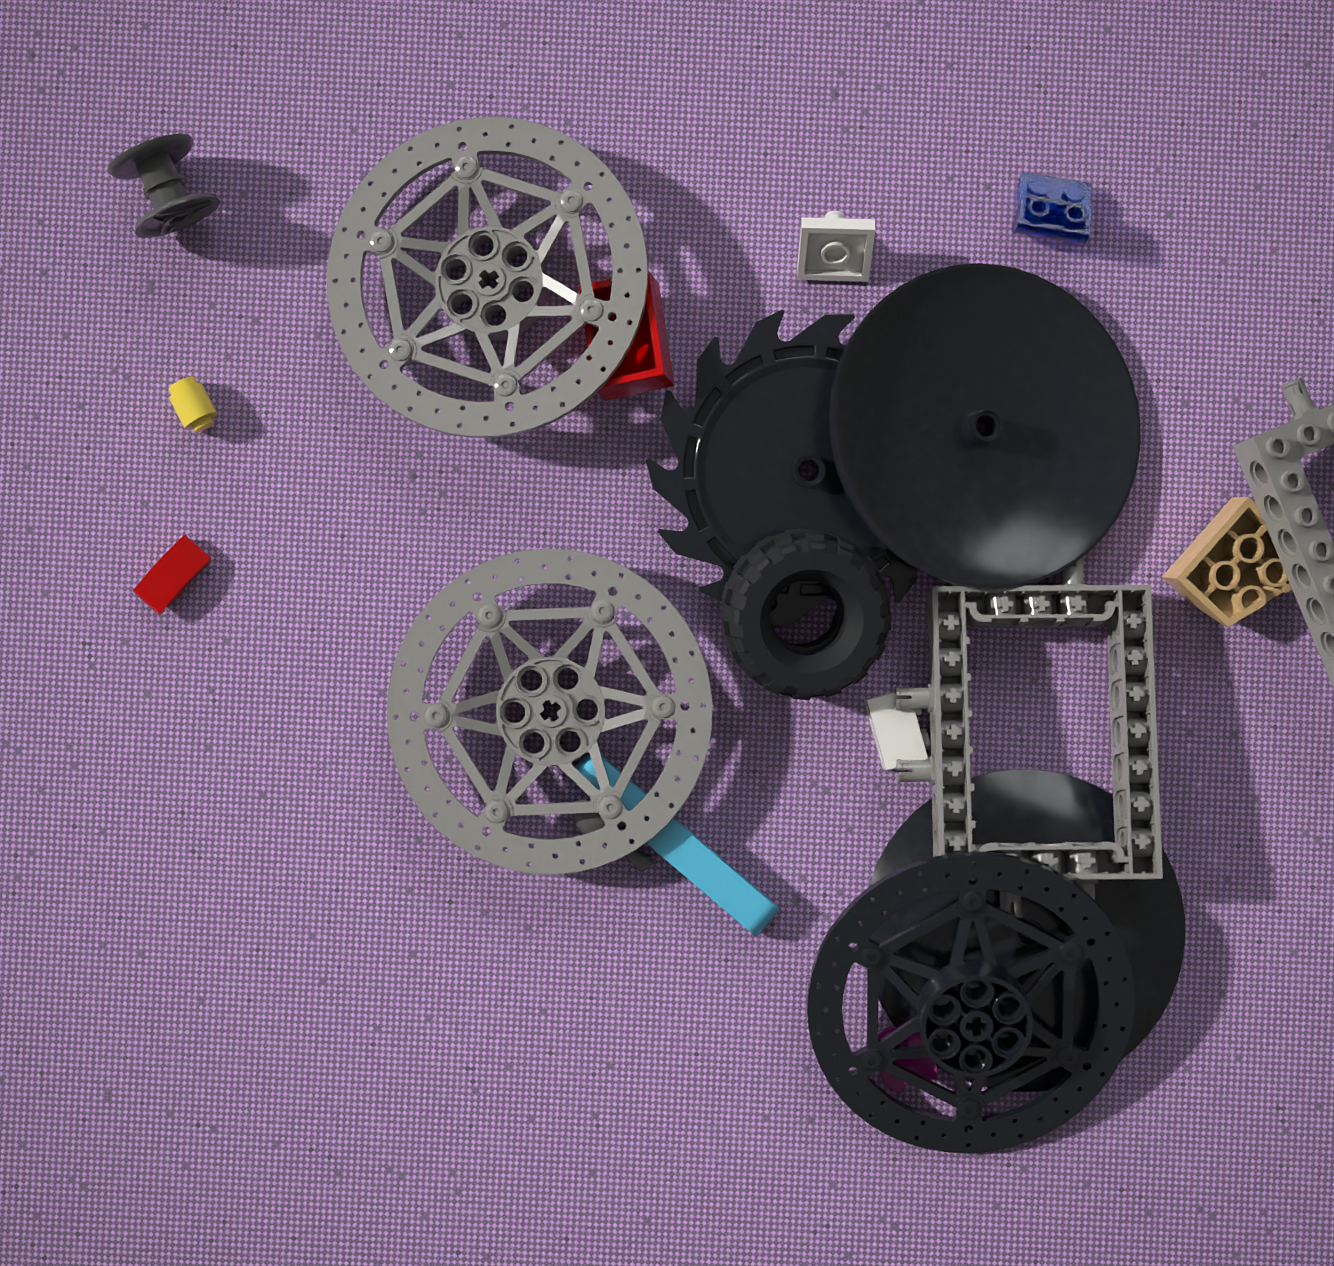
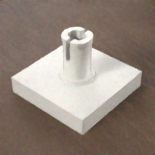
(835, 248)

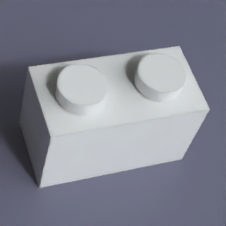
(896, 731)

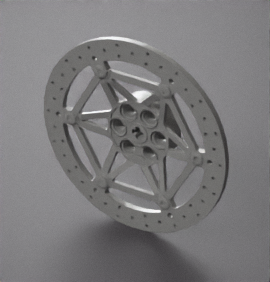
(480, 269)
(445, 712)

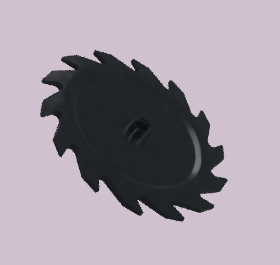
(744, 455)

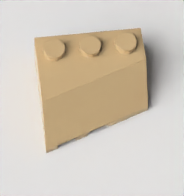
(1230, 565)

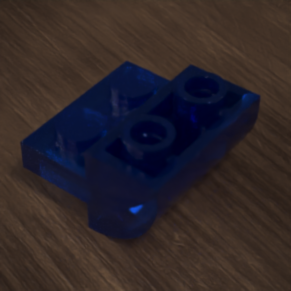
(1053, 208)

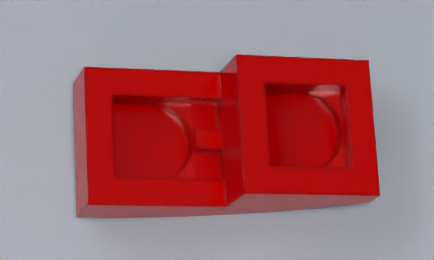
(172, 574)

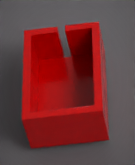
(648, 360)

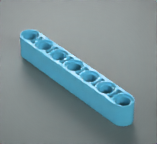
(697, 860)

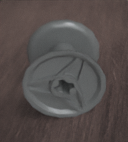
(164, 186)

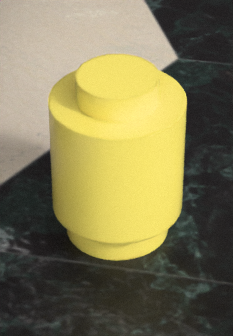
(192, 404)

